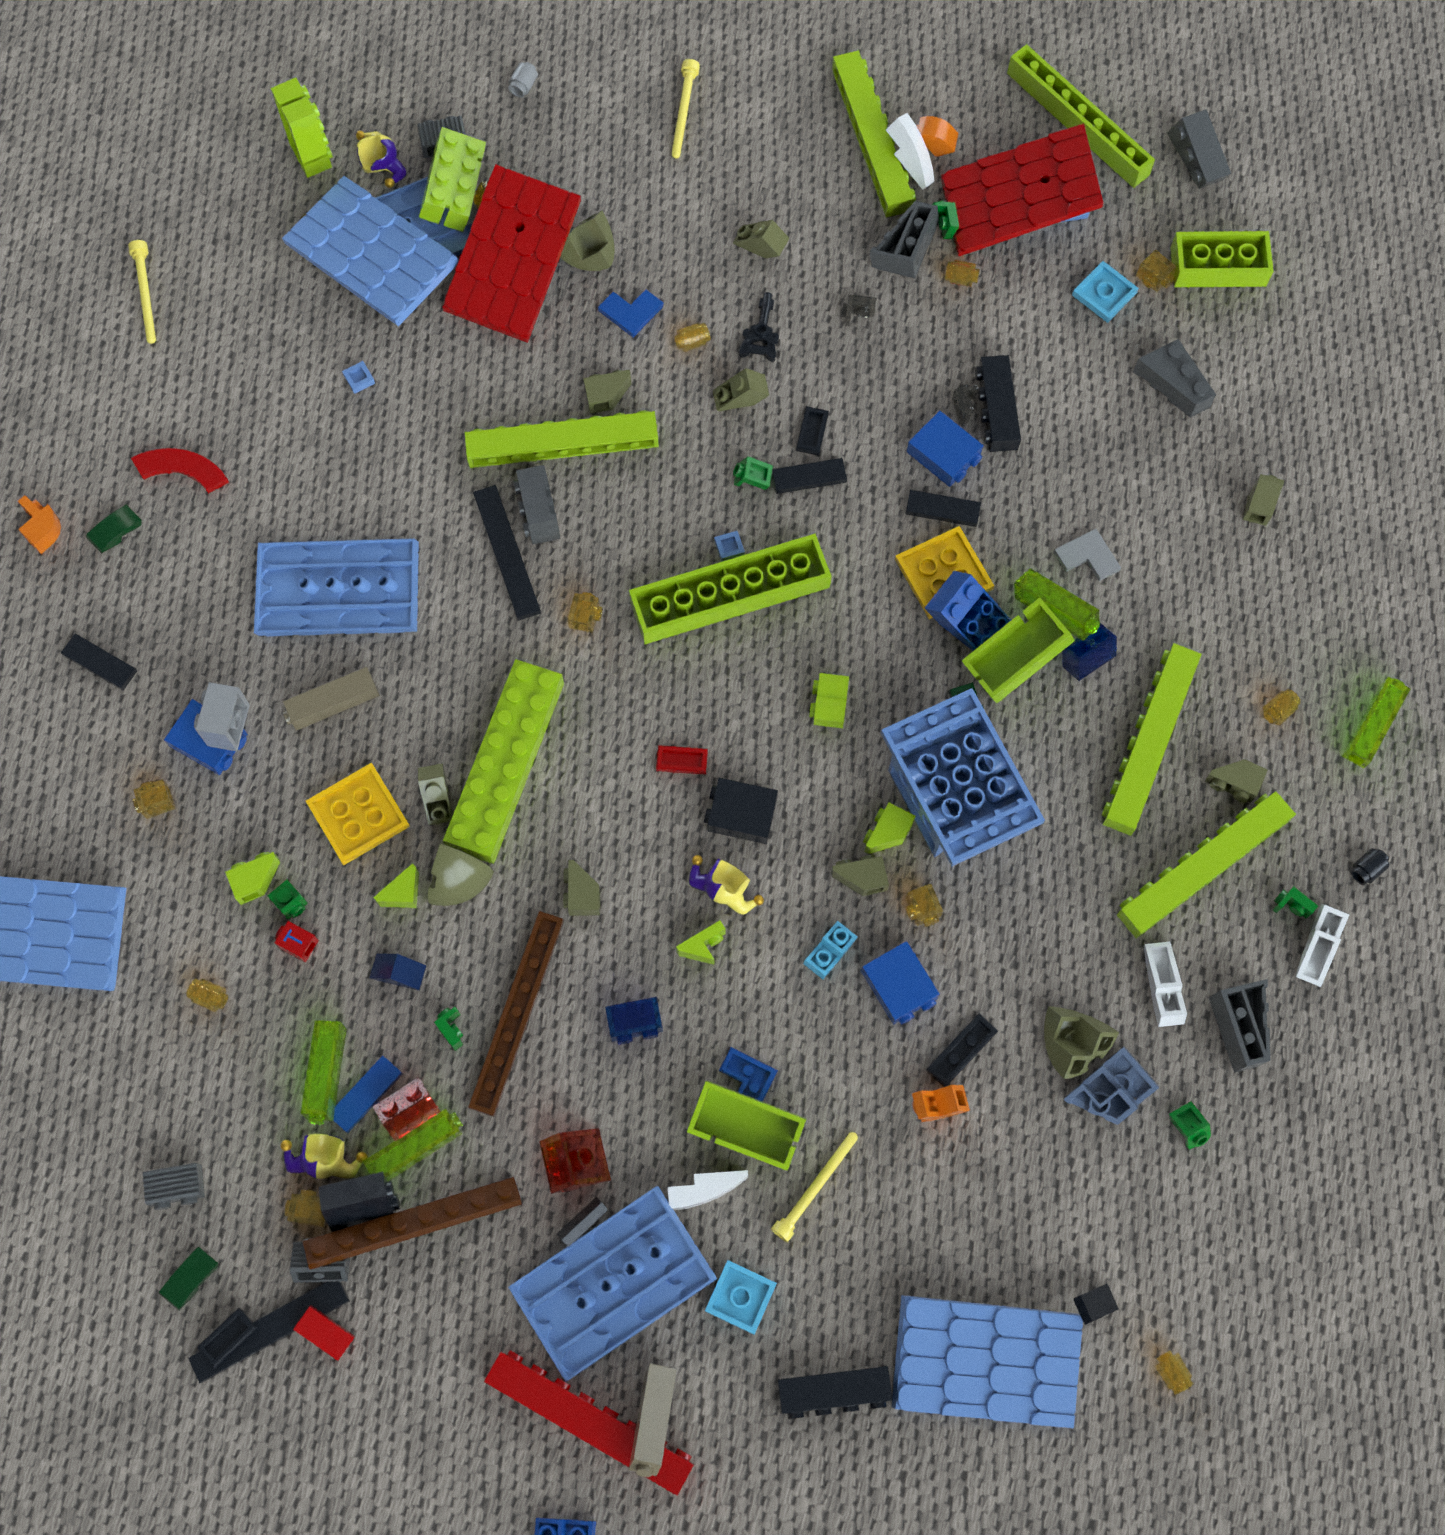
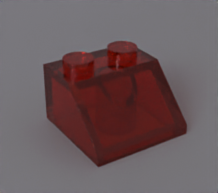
(406, 1108)
(574, 1160)

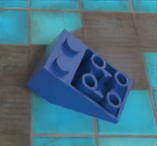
(966, 610)

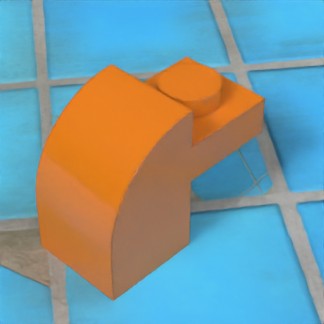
(938, 135)
(43, 527)
(940, 1103)

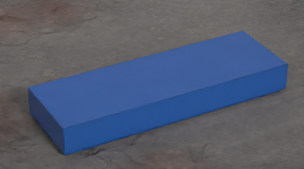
(365, 1094)

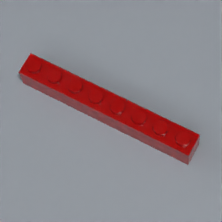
(580, 1416)

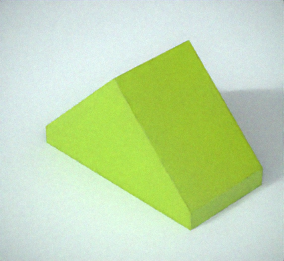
(401, 891)

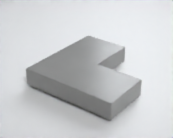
(1088, 549)

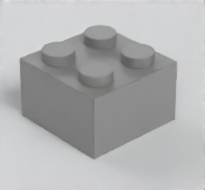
(222, 716)

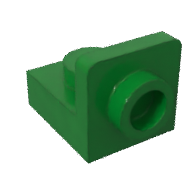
(948, 218)
(753, 473)
(288, 900)
(1298, 902)
(451, 1033)
(1191, 1125)

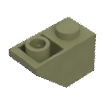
(762, 238)
(606, 390)
(741, 390)
(1263, 499)
(1238, 778)
(435, 794)
(862, 876)
(583, 892)

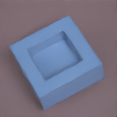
(358, 377)
(729, 546)

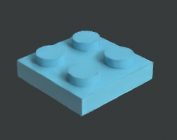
(1105, 291)
(740, 1297)

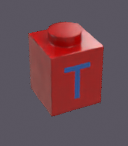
(295, 941)

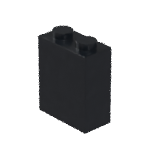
(741, 810)
(357, 1201)

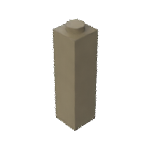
(330, 699)
(652, 1420)

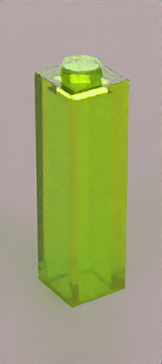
(1073, 612)
(1376, 722)
(323, 1071)
(415, 1145)

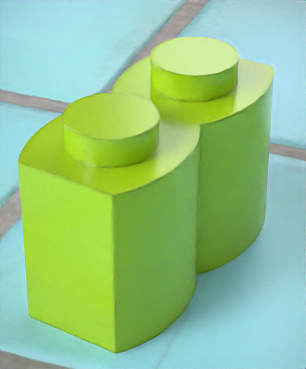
(830, 700)

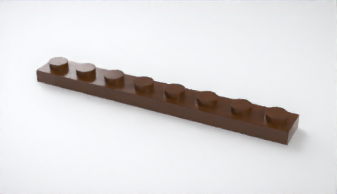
(516, 1014)
(411, 1223)

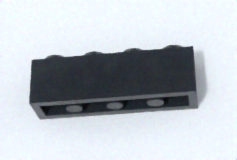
(998, 403)
(835, 1390)

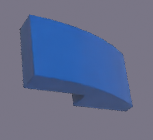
(553, 1526)

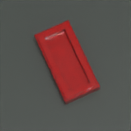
(682, 760)
(324, 1332)

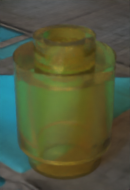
(962, 273)
(692, 336)
(1281, 707)
(207, 994)
(1174, 1372)

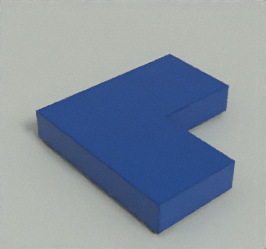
(634, 316)
(753, 1074)

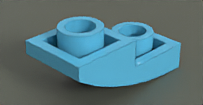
(830, 950)

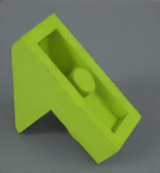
(696, 948)

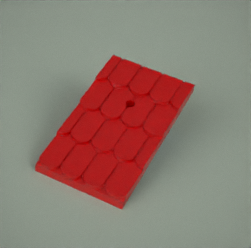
(1023, 189)
(511, 253)

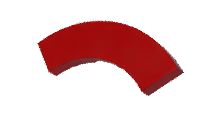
(180, 461)

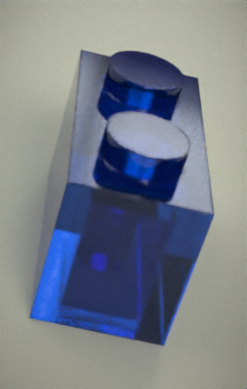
(1088, 655)
(634, 1020)

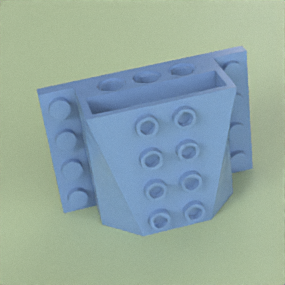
(959, 779)

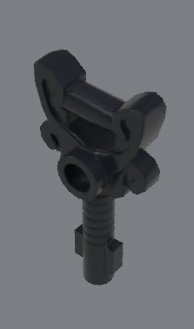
(761, 333)

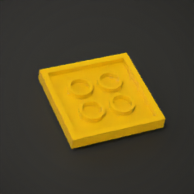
(933, 561)
(357, 813)

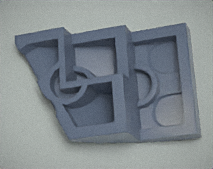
(1112, 1088)

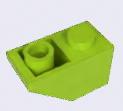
(891, 829)
(252, 878)

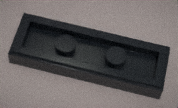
(809, 475)
(943, 508)
(99, 662)
(962, 1050)

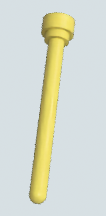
(690, 70)
(139, 250)
(785, 1227)

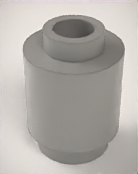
(522, 79)

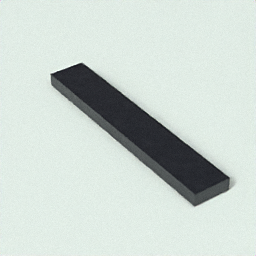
(507, 553)
(275, 1327)

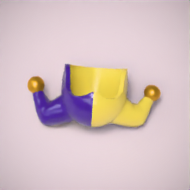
(379, 154)
(723, 885)
(321, 1157)

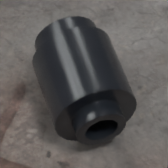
(1370, 866)

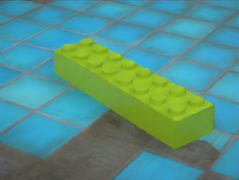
(730, 588)
(504, 761)

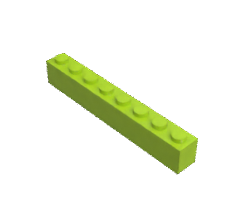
(1073, 108)
(870, 129)
(561, 439)
(1151, 740)
(1206, 864)

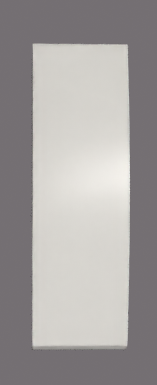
(912, 150)
(1321, 945)
(1165, 984)
(706, 1188)

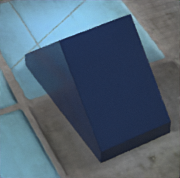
(398, 971)

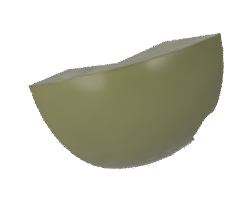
(590, 244)
(456, 877)
(1075, 1040)

